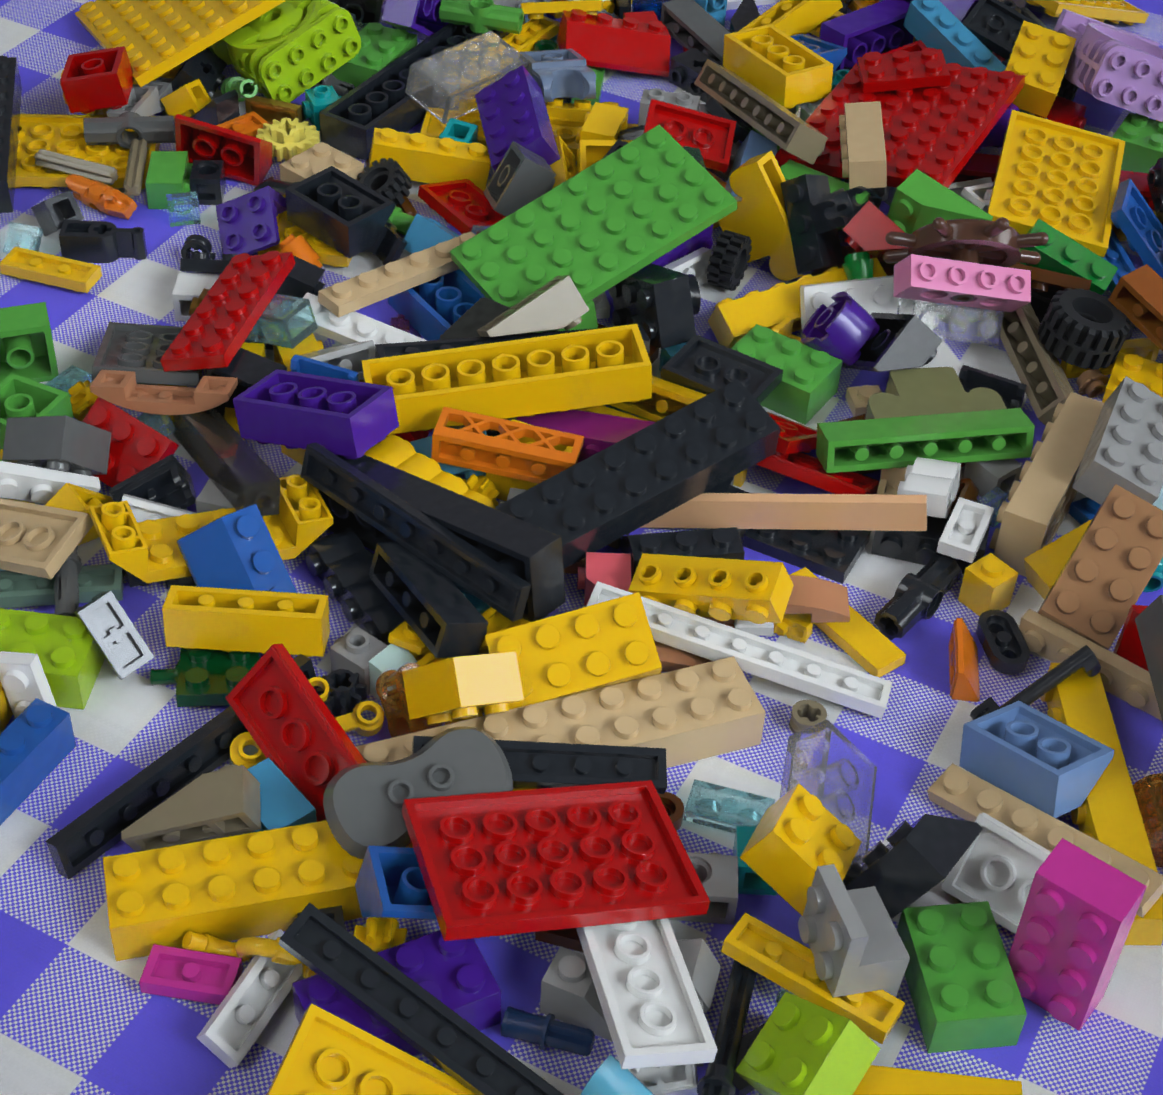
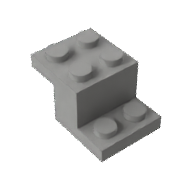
(851, 937)

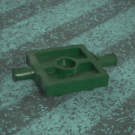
(205, 675)

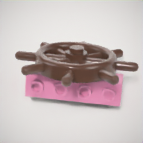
(964, 263)

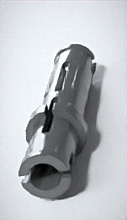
(67, 586)

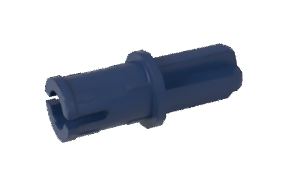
(547, 1032)

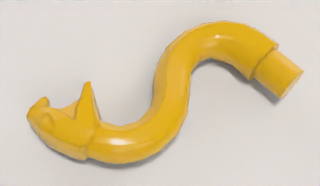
(243, 948)

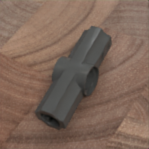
(113, 129)

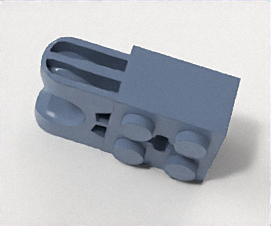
(561, 74)

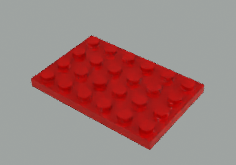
(551, 859)

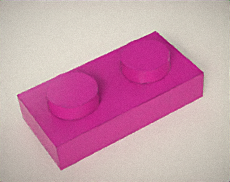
(189, 974)

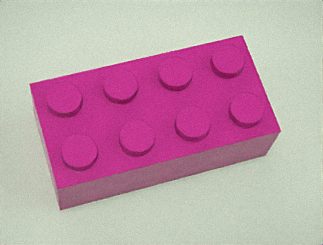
(1072, 932)

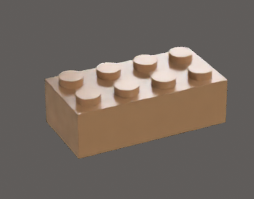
(1108, 568)

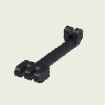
(1082, 658)

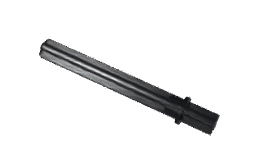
(720, 1073)

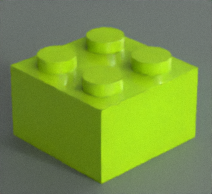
(807, 1052)

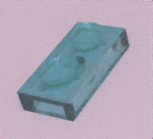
(724, 807)

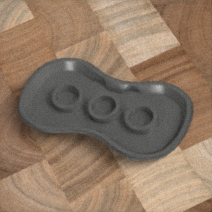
(367, 798)

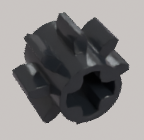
(343, 691)

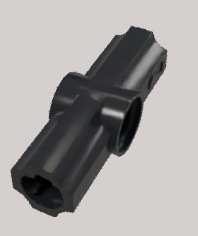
(918, 596)

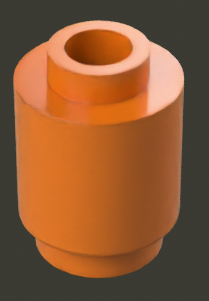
(300, 249)

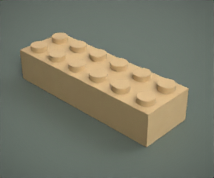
(1045, 489)

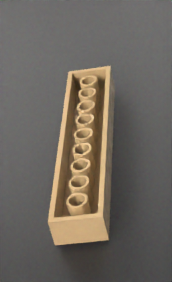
(685, 710)

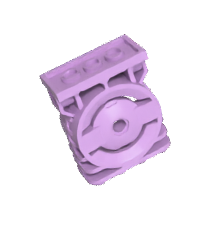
(1114, 64)

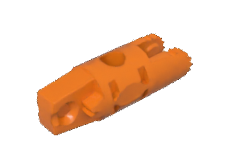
(101, 196)

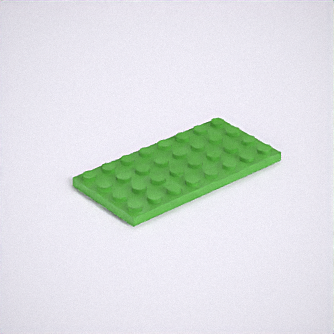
(598, 223)

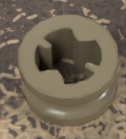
(806, 714)

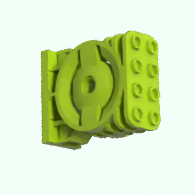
(291, 47)

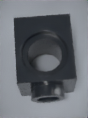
(208, 180)

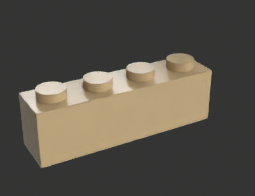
(863, 145)

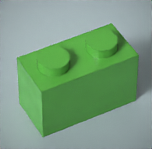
(167, 174)

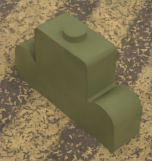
(928, 393)

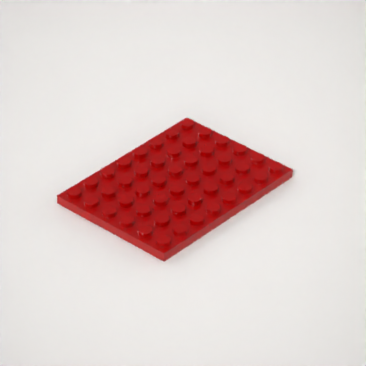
(922, 127)

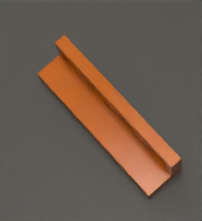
(502, 453)

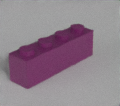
(598, 429)

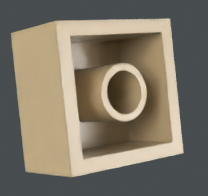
(317, 159)

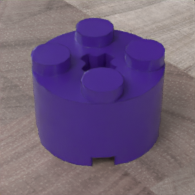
(840, 328)

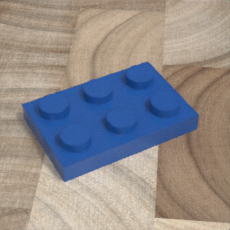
(1139, 225)

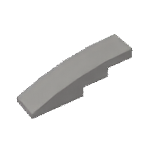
(146, 99)

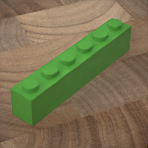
(945, 437)

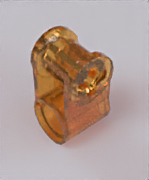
(395, 703)

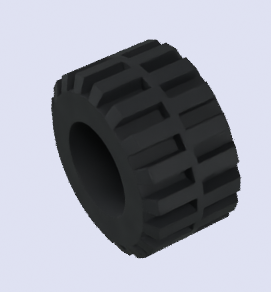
(1083, 328)

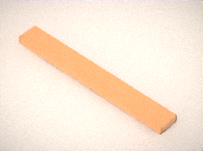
(799, 512)

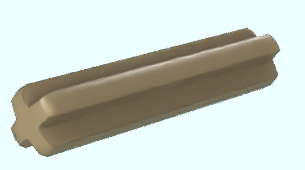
(74, 165)
(135, 167)

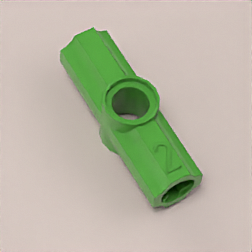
(482, 15)

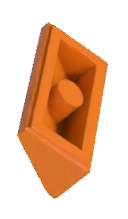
(963, 664)

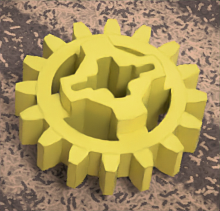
(289, 137)

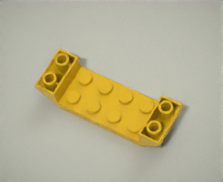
(151, 546)

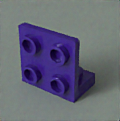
(250, 221)

